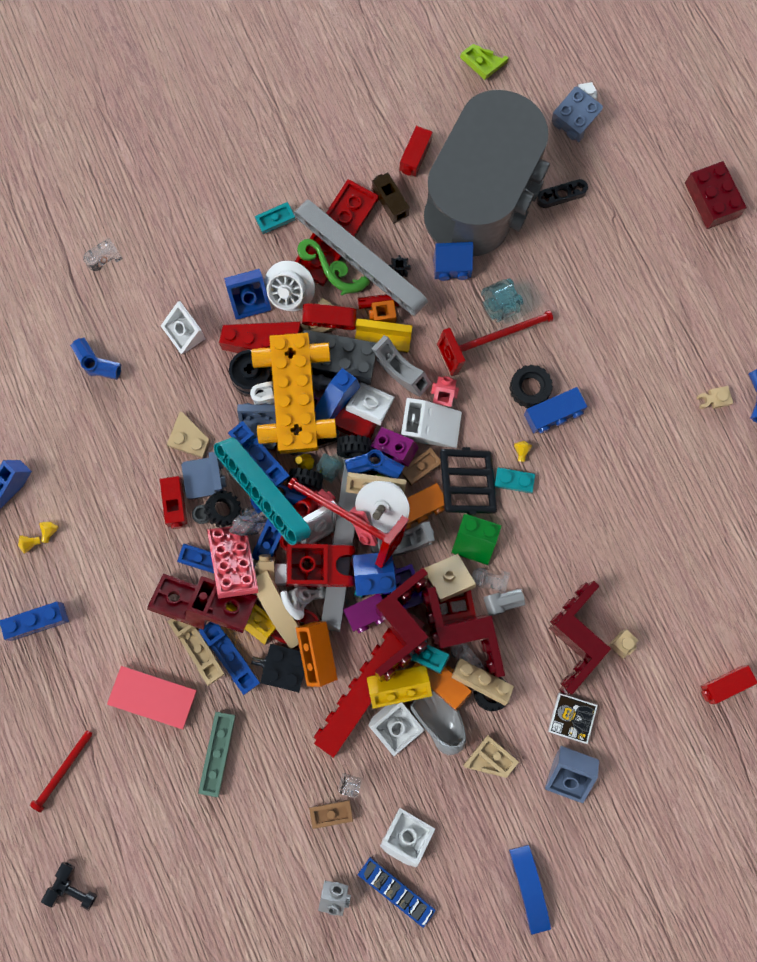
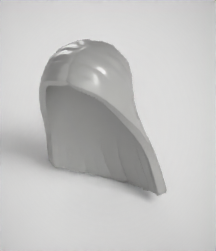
(441, 723)

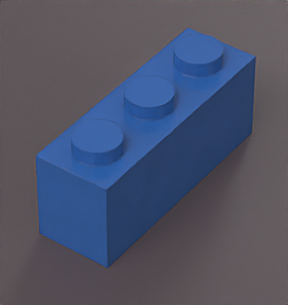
(555, 411)
(33, 621)

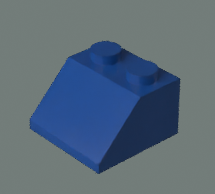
(453, 260)
(247, 294)
(371, 578)

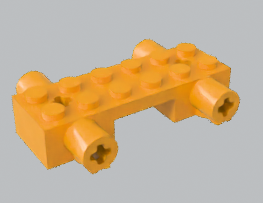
(293, 393)

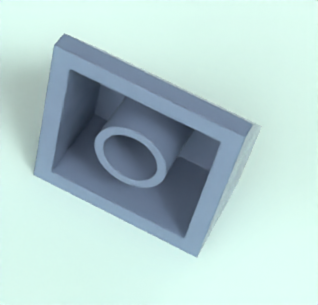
(572, 774)

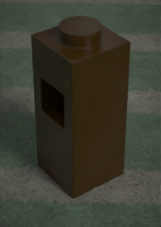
(390, 197)

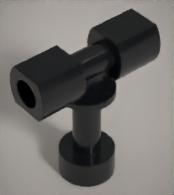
(62, 886)

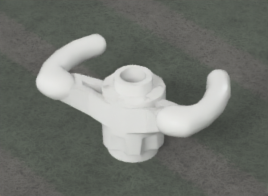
(298, 598)

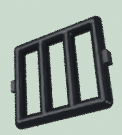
(448, 490)

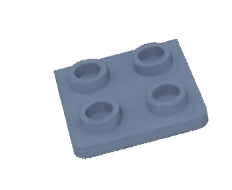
(576, 113)
(257, 415)
(203, 477)

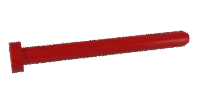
(38, 804)

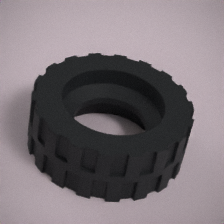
(530, 372)

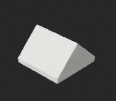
(182, 329)

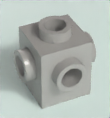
(334, 898)

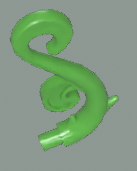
(329, 271)

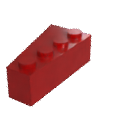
(254, 336)

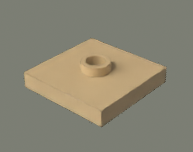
(450, 578)

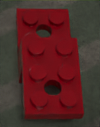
(200, 604)

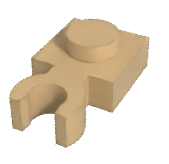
(717, 397)

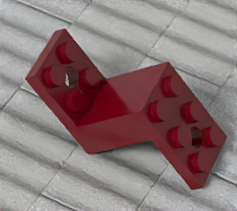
(402, 625)
(463, 631)
(578, 638)

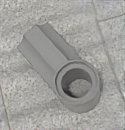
(499, 603)

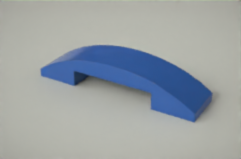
(259, 453)
(230, 657)
(530, 889)

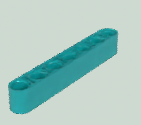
(262, 491)

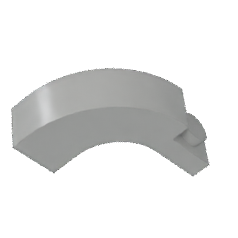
(399, 368)
(413, 540)

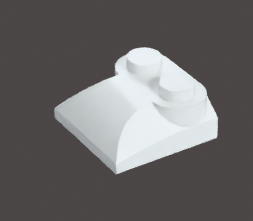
(395, 727)
(407, 838)

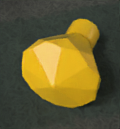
(522, 449)
(305, 461)
(47, 530)
(26, 543)

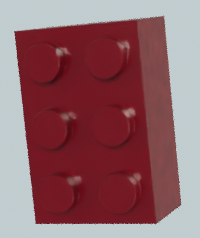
(715, 195)

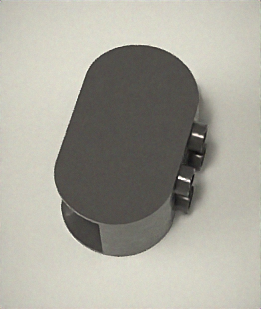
(487, 171)

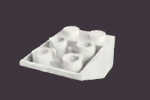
(431, 423)

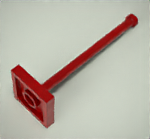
(452, 351)
(389, 541)

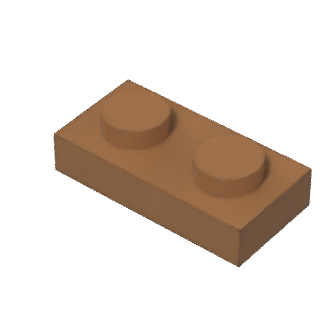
(421, 466)
(331, 814)

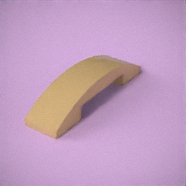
(275, 609)
(198, 650)

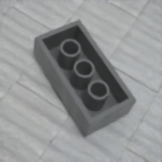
(346, 353)

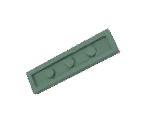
(217, 754)

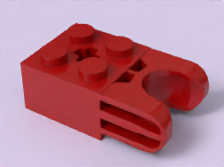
(323, 562)

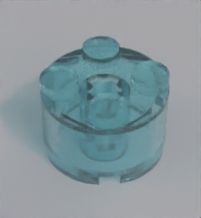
(501, 300)

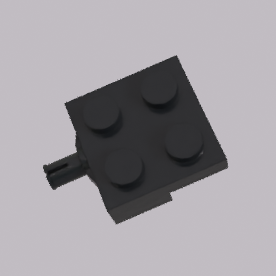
(281, 668)

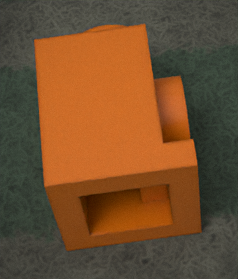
(384, 307)

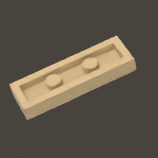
(357, 481)
(482, 682)

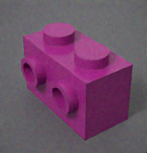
(395, 446)
(363, 614)

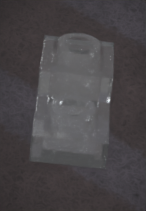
(247, 525)

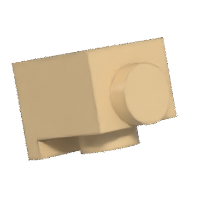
(265, 563)
(624, 643)

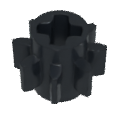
(400, 262)

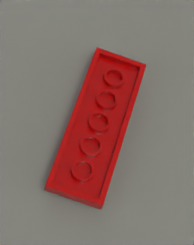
(350, 211)

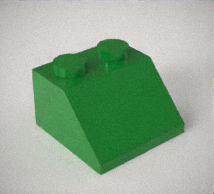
(476, 539)

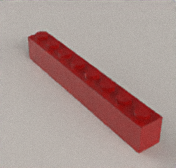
(358, 699)

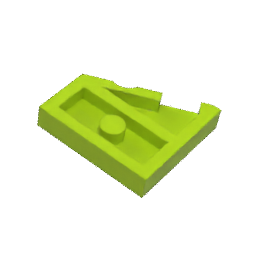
(482, 60)

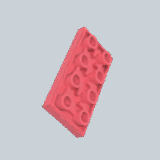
(231, 563)
(152, 697)

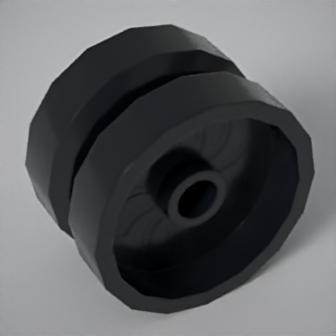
(240, 370)

